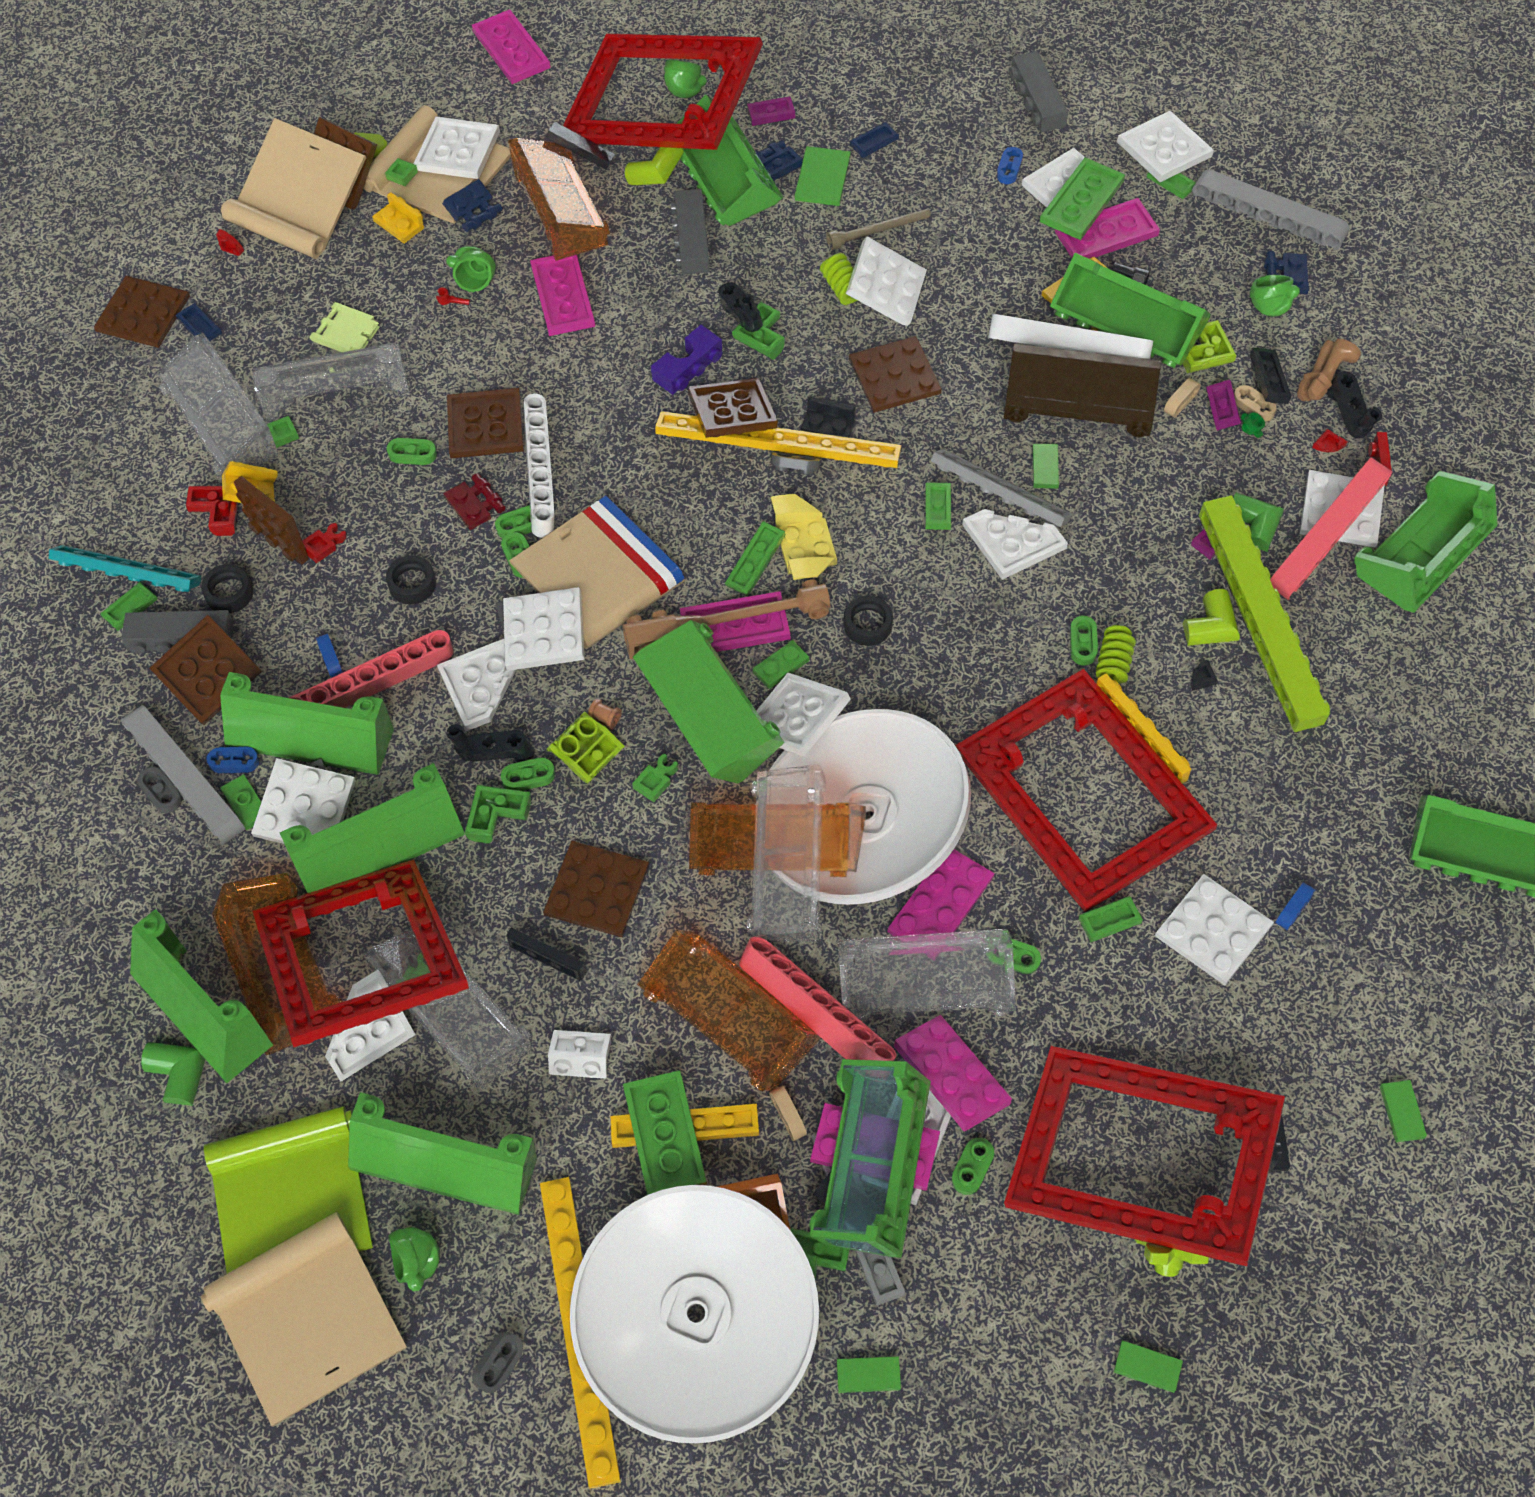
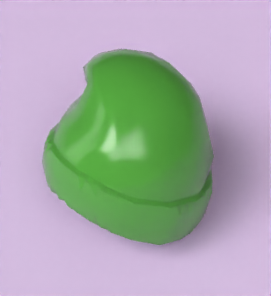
(683, 78)
(472, 268)
(1273, 294)
(413, 1256)

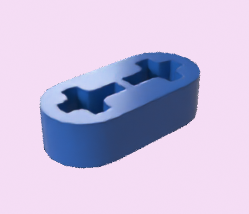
(1006, 164)
(329, 655)
(232, 760)
(1295, 906)

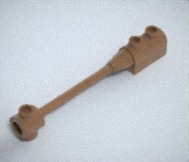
(640, 633)

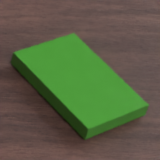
(822, 176)

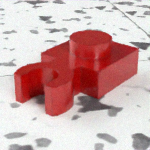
(321, 544)

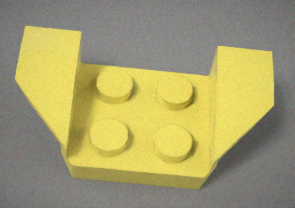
(807, 540)

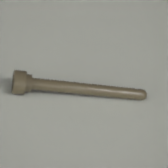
(838, 238)

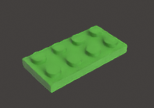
(1082, 198)
(664, 1132)

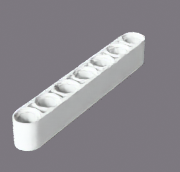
(1067, 337)
(538, 465)

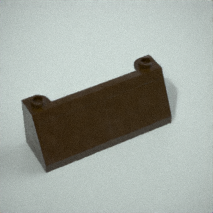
(1082, 387)

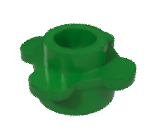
(1252, 424)

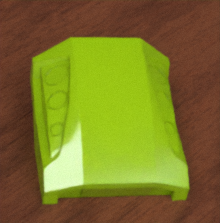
(586, 747)

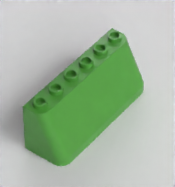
(731, 175)
(1128, 308)
(1474, 844)

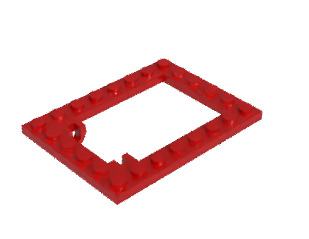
(733, 53)
(1081, 697)
(393, 887)
(1220, 1236)

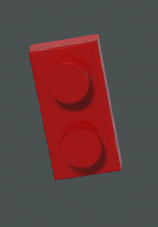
(1380, 450)

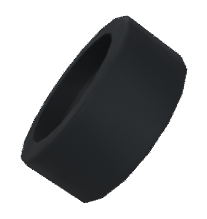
(221, 573)
(415, 595)
(865, 637)

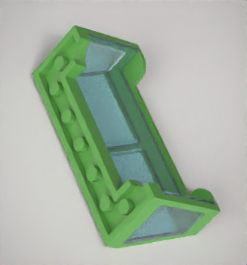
(874, 1157)

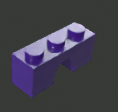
(675, 373)

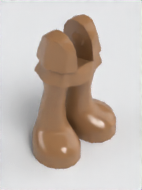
(1331, 355)

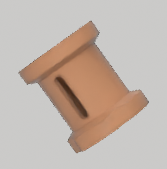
(604, 714)

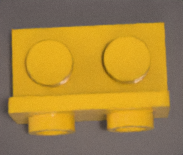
(399, 218)
(258, 476)

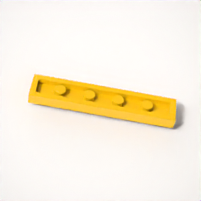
(1146, 728)
(707, 1124)

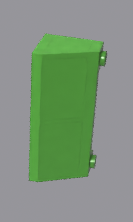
(1431, 540)
(708, 703)
(305, 729)
(378, 836)
(223, 1034)
(439, 1161)

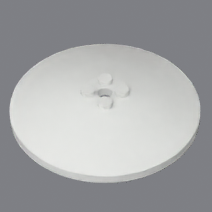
(911, 783)
(634, 1324)

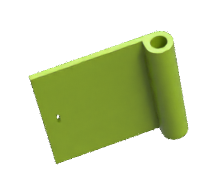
(284, 1182)

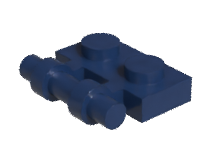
(779, 159)
(468, 200)
(1292, 265)

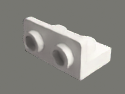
(579, 1054)

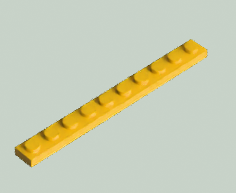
(787, 441)
(566, 1258)

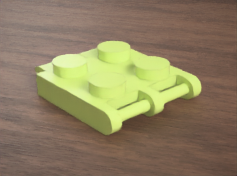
(347, 330)

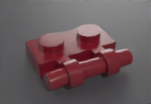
(469, 507)

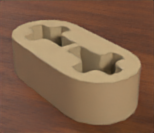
(1182, 397)
(1254, 402)
(788, 1113)

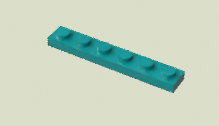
(119, 566)

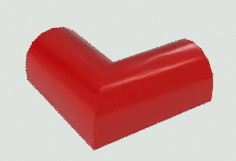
(222, 512)

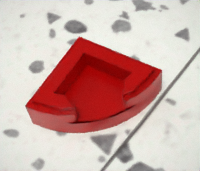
(229, 243)
(1330, 442)

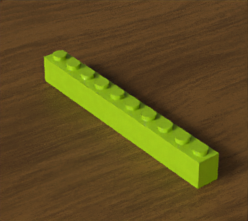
(1263, 614)

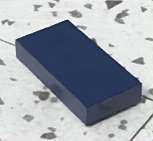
(874, 139)
(198, 322)

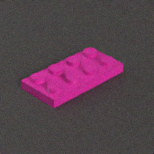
(511, 46)
(1113, 230)
(562, 294)
(745, 631)
(943, 898)
(954, 1071)
(827, 1135)

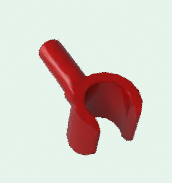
(445, 298)

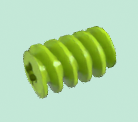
(838, 273)
(1116, 653)

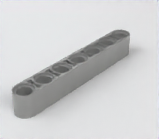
(1271, 208)
(183, 774)

